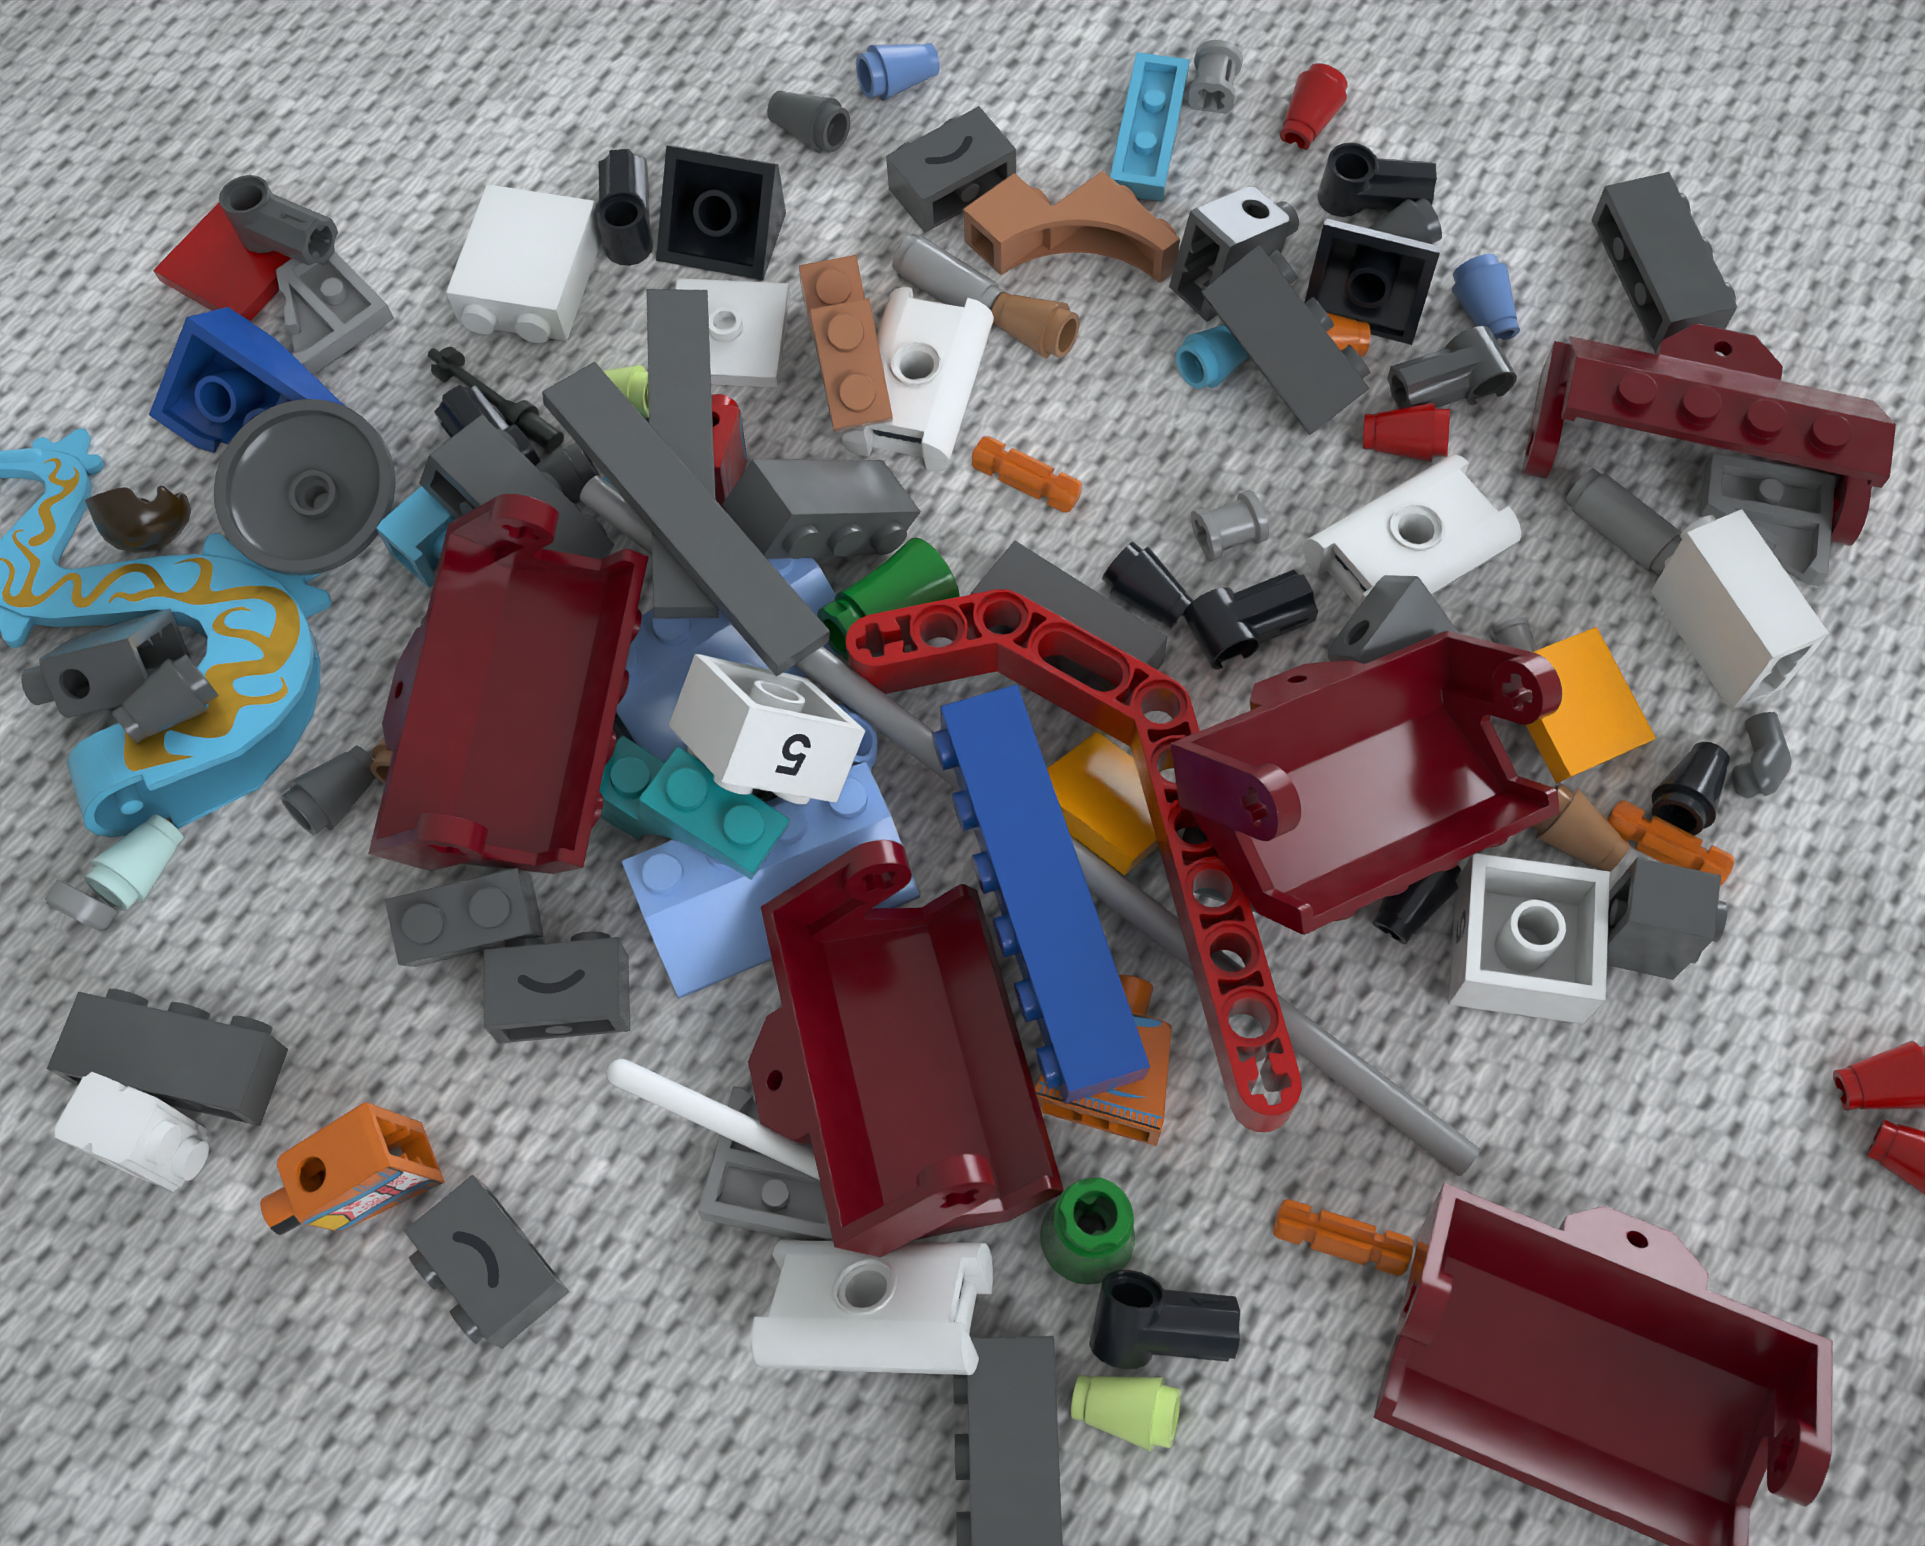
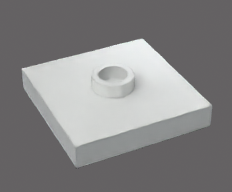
(744, 329)

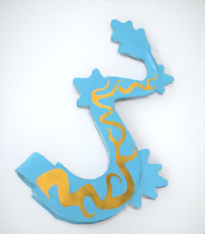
(255, 659)

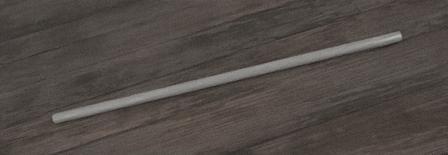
(1104, 883)

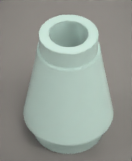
(134, 863)

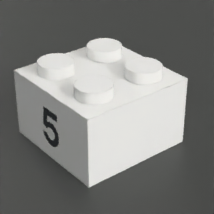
(765, 731)
(1530, 938)

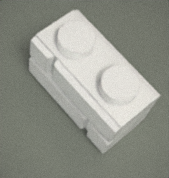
(133, 1132)

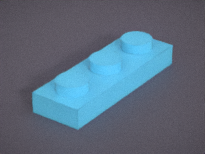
(1150, 124)

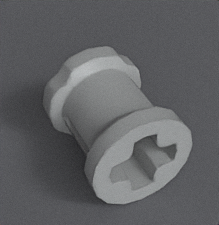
(1216, 67)
(1230, 525)

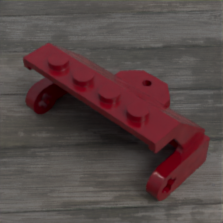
(1719, 403)
(508, 697)
(1367, 774)
(898, 1058)
(1605, 1371)

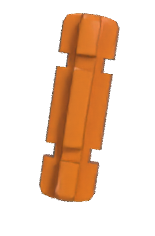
(1026, 474)
(1668, 842)
(1343, 1237)

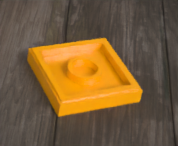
(1596, 710)
(1104, 802)

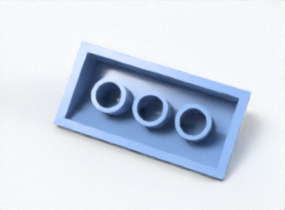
(665, 650)
(711, 916)

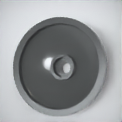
(280, 468)

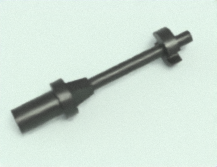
(521, 414)

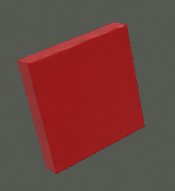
(219, 270)

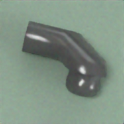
(1770, 757)

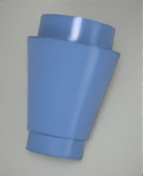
(895, 67)
(1486, 295)

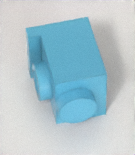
(416, 534)

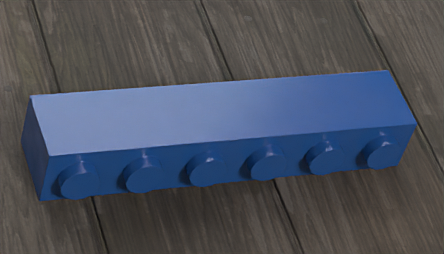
(1041, 895)

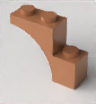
(1098, 218)
(845, 343)

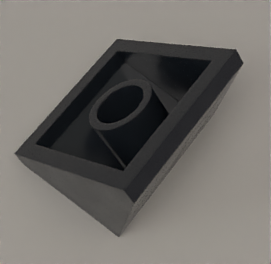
(719, 212)
(1373, 278)

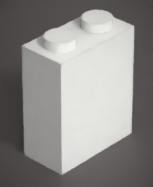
(525, 264)
(1737, 609)

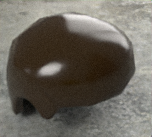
(137, 523)

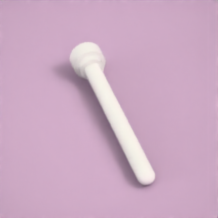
(711, 1115)

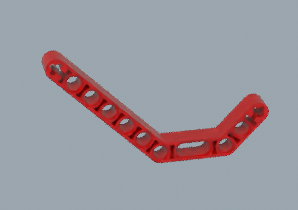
(1120, 715)

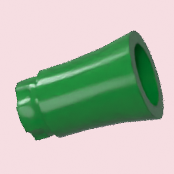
(907, 579)
(1085, 1256)

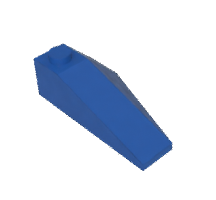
(225, 377)

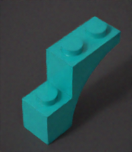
(687, 805)

